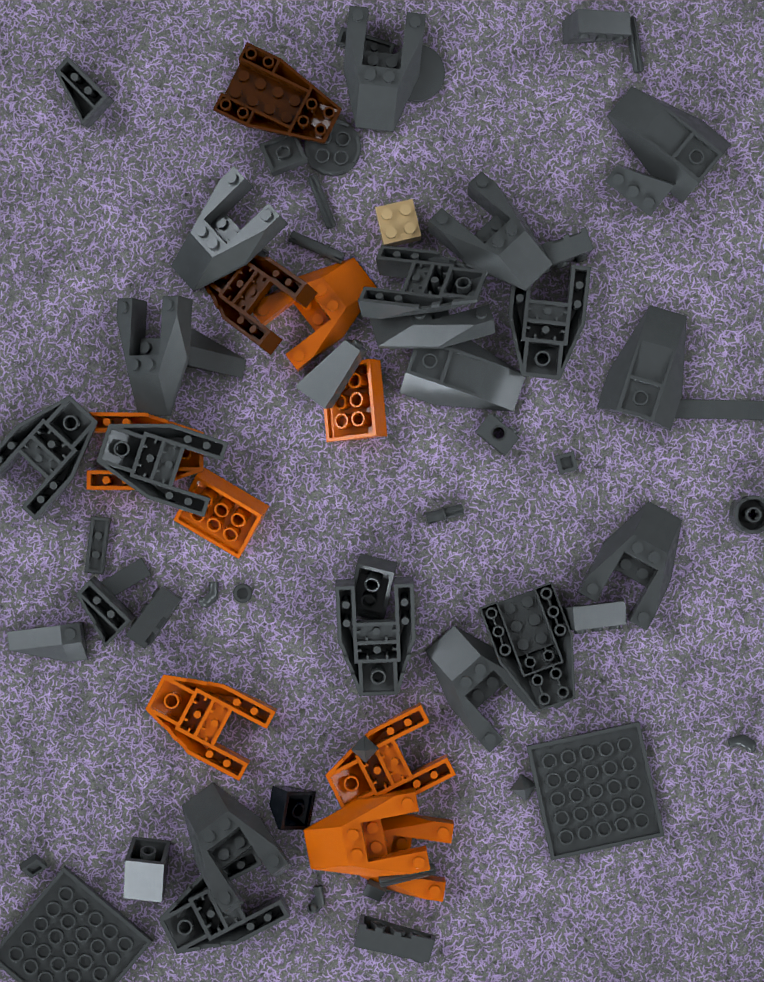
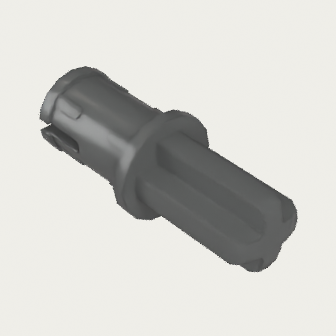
(444, 513)

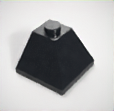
(292, 807)

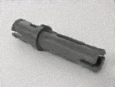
(317, 247)

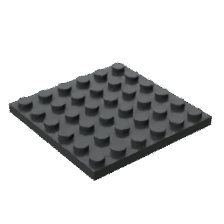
(595, 790)
(71, 937)

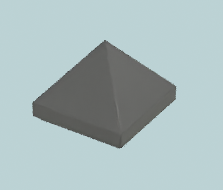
(364, 748)
(523, 787)

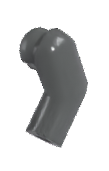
(318, 901)

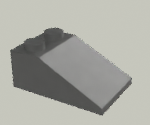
(373, 586)

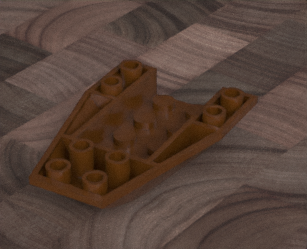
(276, 99)

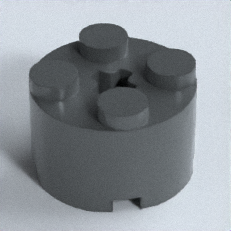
(739, 514)

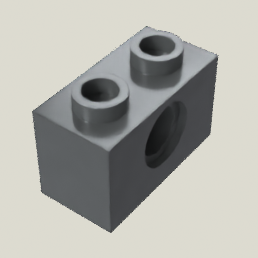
(486, 430)

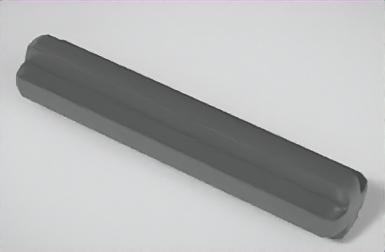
(635, 48)
(321, 201)
(395, 879)

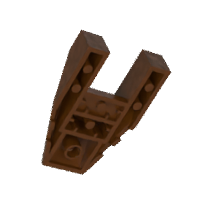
(243, 290)

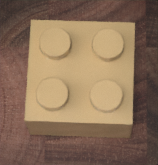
(398, 223)

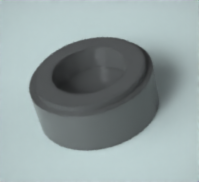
(242, 593)

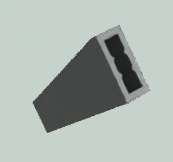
(331, 375)

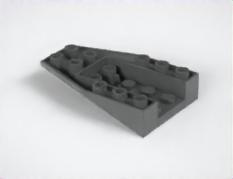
(534, 645)

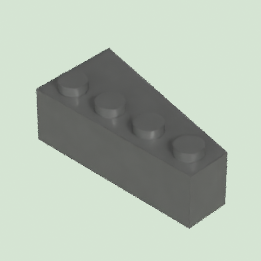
(393, 939)

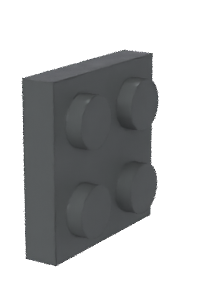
(283, 154)

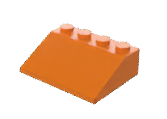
(360, 408)
(230, 516)

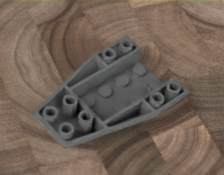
(668, 140)
(649, 370)
(462, 377)

